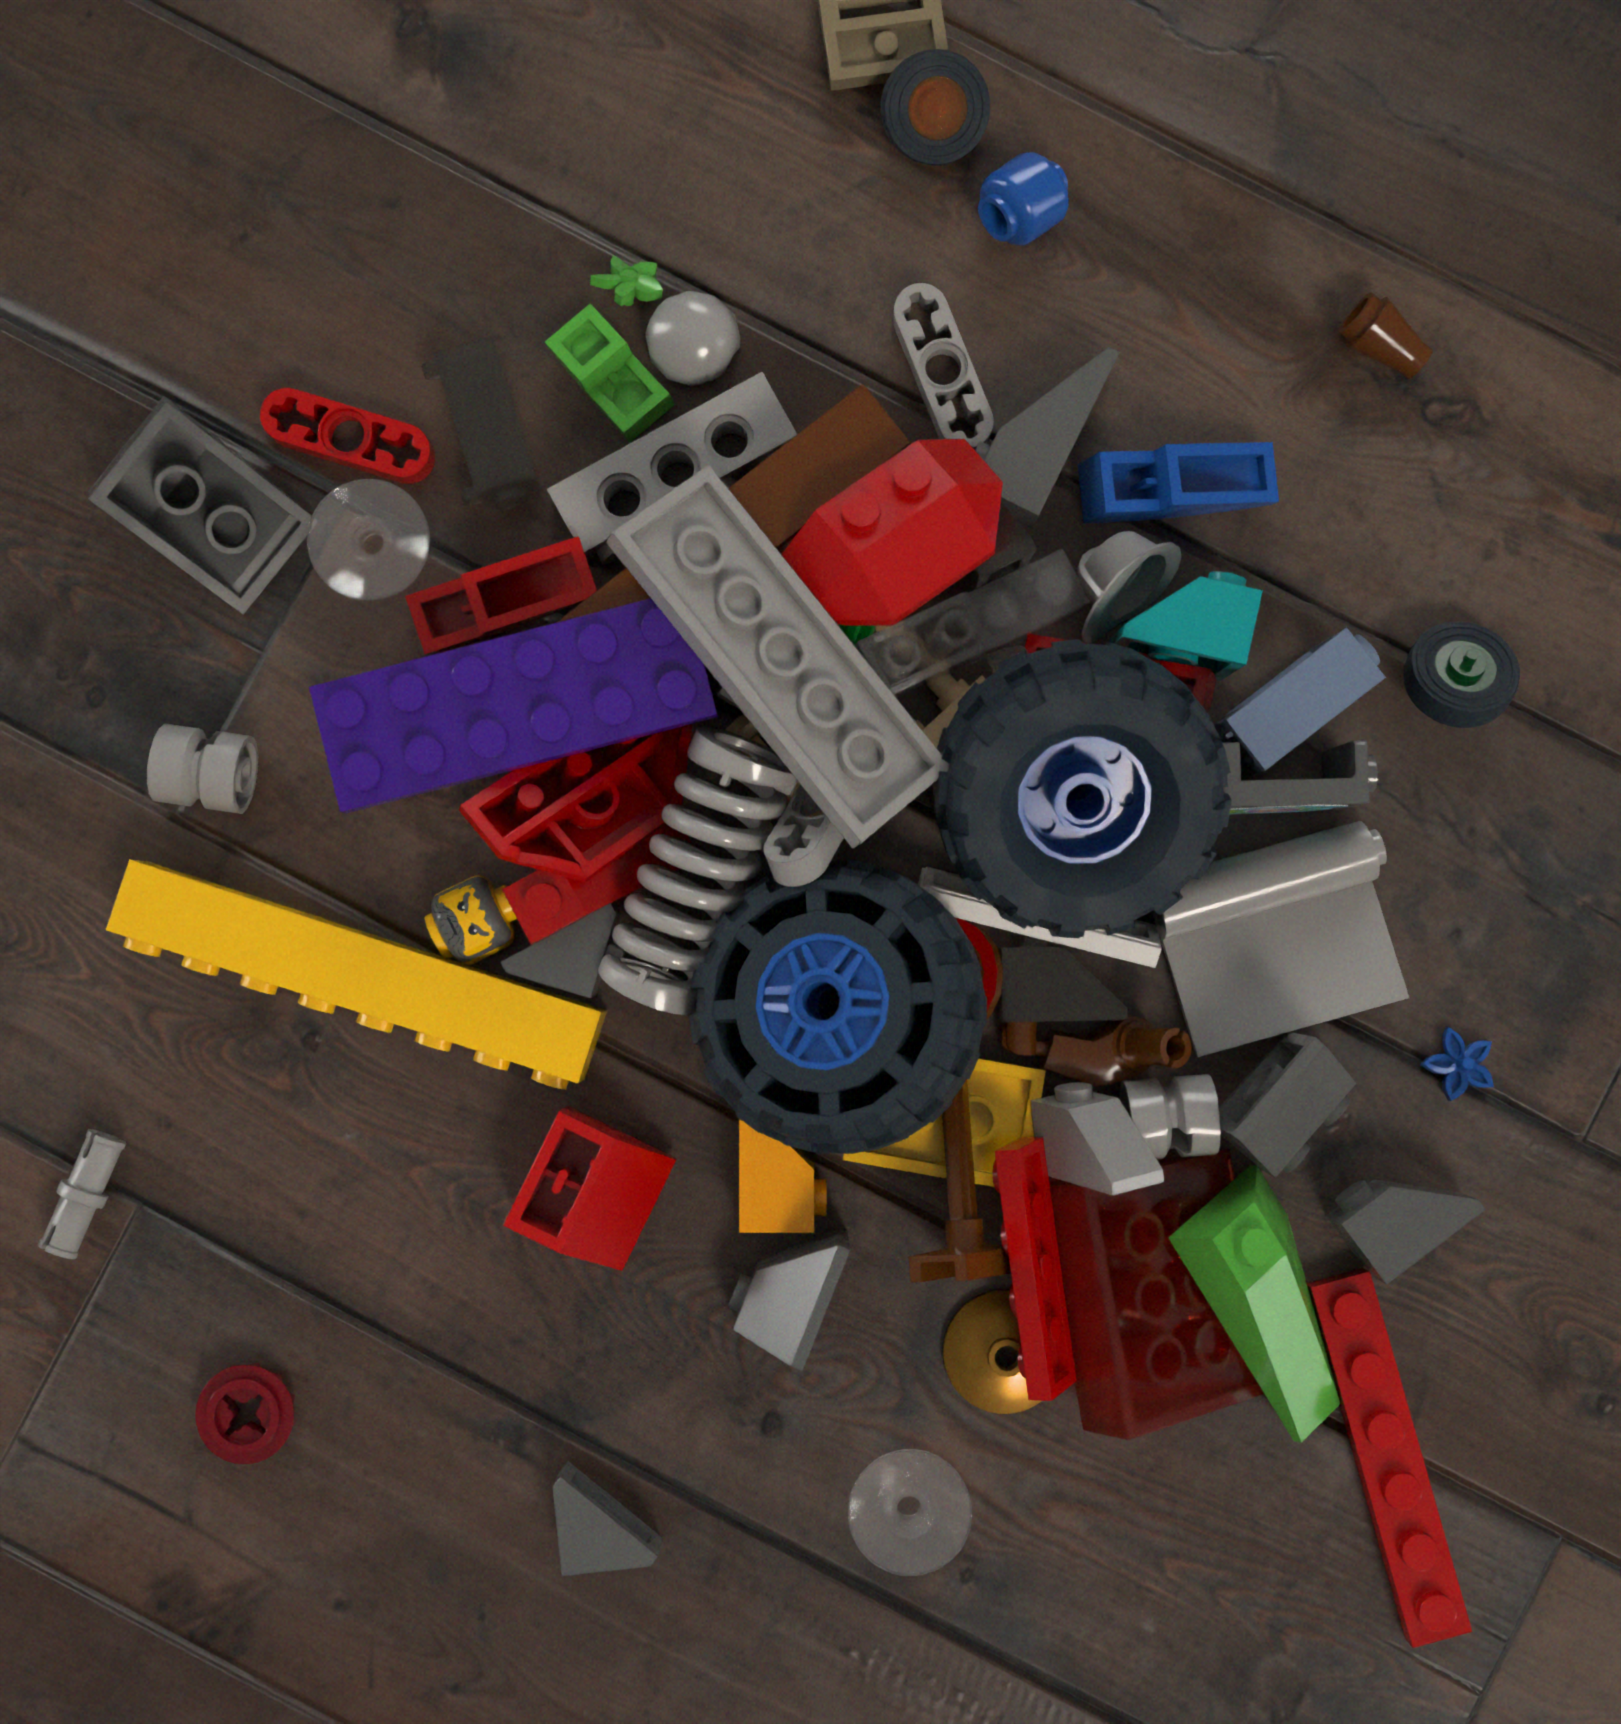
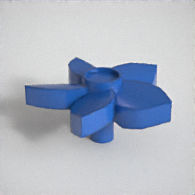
(1460, 1064)

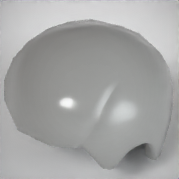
(692, 338)

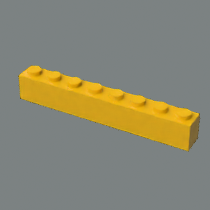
(355, 971)

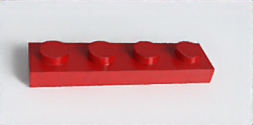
(1035, 1267)

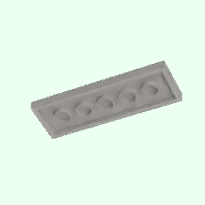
(778, 655)

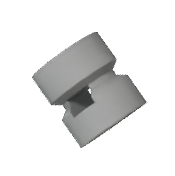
(191, 767)
(1175, 1115)

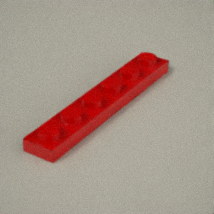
(1389, 1458)

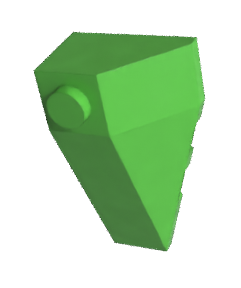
(1255, 1283)

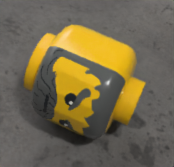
(471, 920)

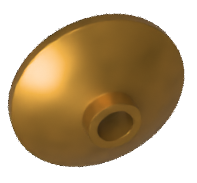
(970, 1351)

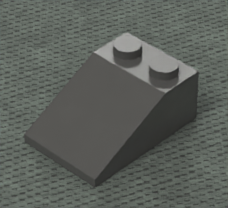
(201, 505)

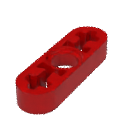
(301, 438)

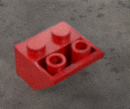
(589, 1190)

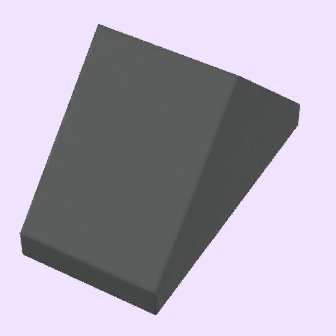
(570, 955)
(596, 1529)

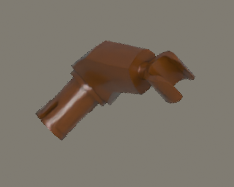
(1103, 1056)

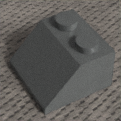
(1285, 1102)

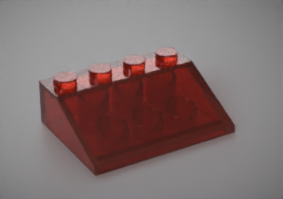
(1136, 1318)

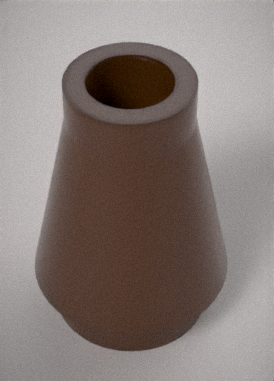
(1385, 336)

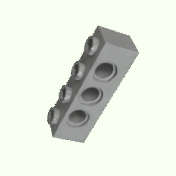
(690, 439)

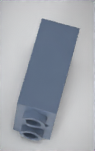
(1300, 700)

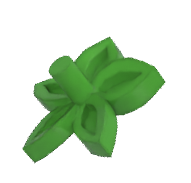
(630, 281)

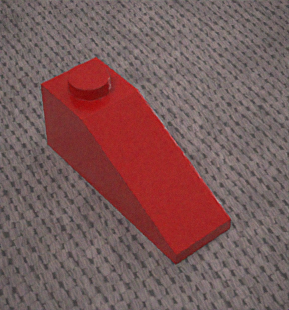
(552, 902)

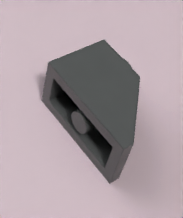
(1398, 1223)

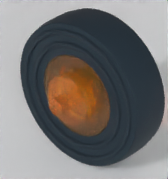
(935, 107)

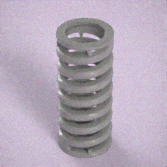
(649, 974)

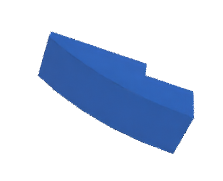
(1177, 481)

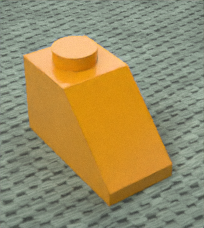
(776, 1186)

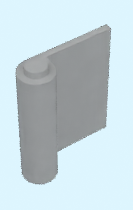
(1281, 939)

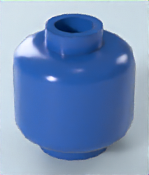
(1023, 199)

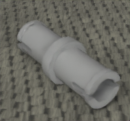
(82, 1194)

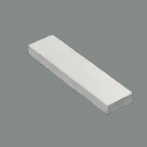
(1134, 945)

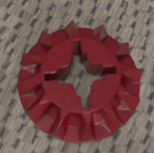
(217, 1414)

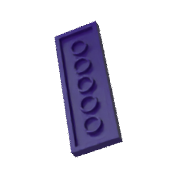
(508, 704)

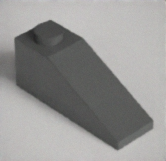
(1038, 440)

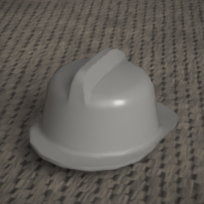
(1124, 579)

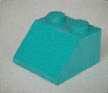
(1199, 625)

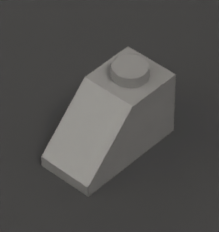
(1093, 1141)

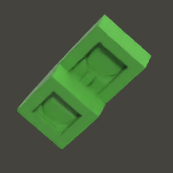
(609, 373)

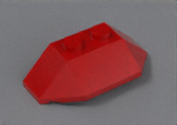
(900, 533)
(582, 807)

